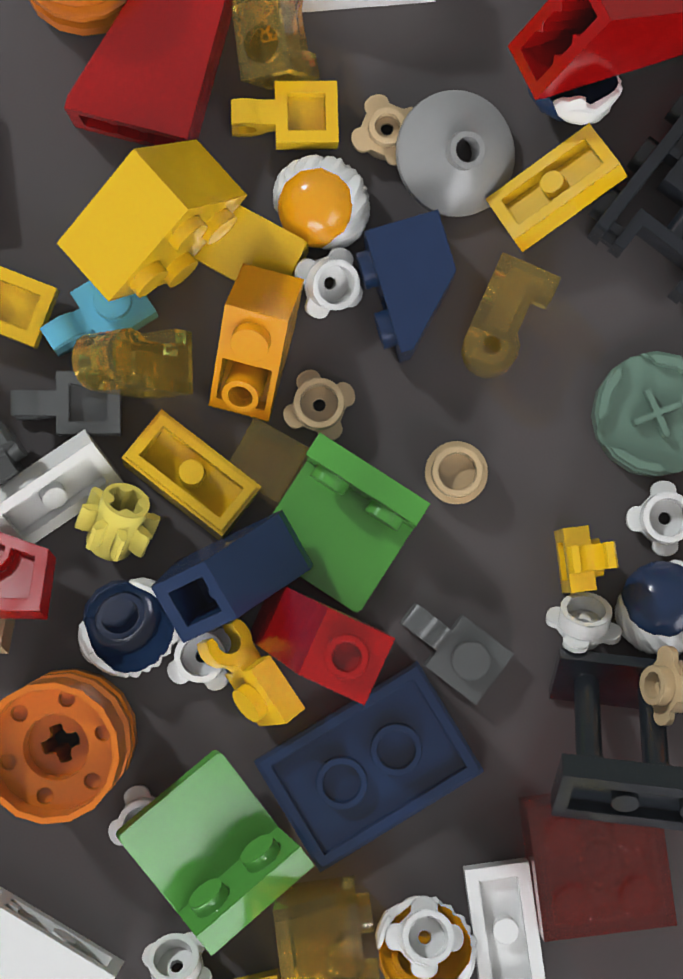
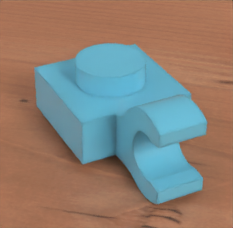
(96, 316)

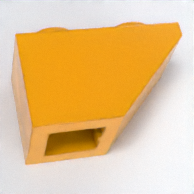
(255, 341)

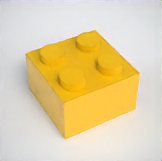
(152, 219)

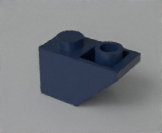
(412, 275)
(231, 576)

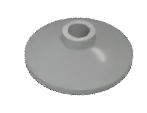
(429, 157)

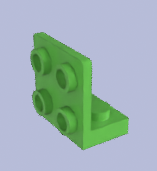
(348, 521)
(213, 851)

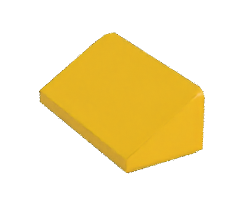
(254, 243)
(190, 475)

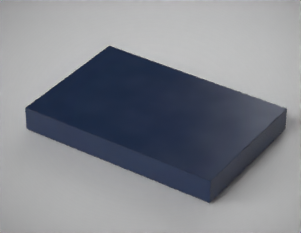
(368, 766)

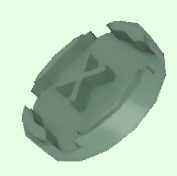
(641, 414)

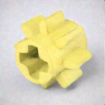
(117, 521)

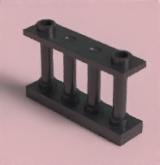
(608, 788)

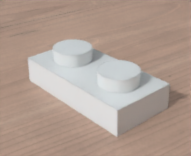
(54, 488)
(504, 920)

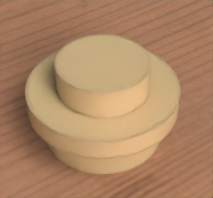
(456, 472)

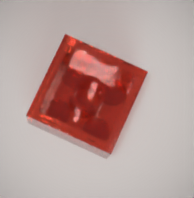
(594, 874)

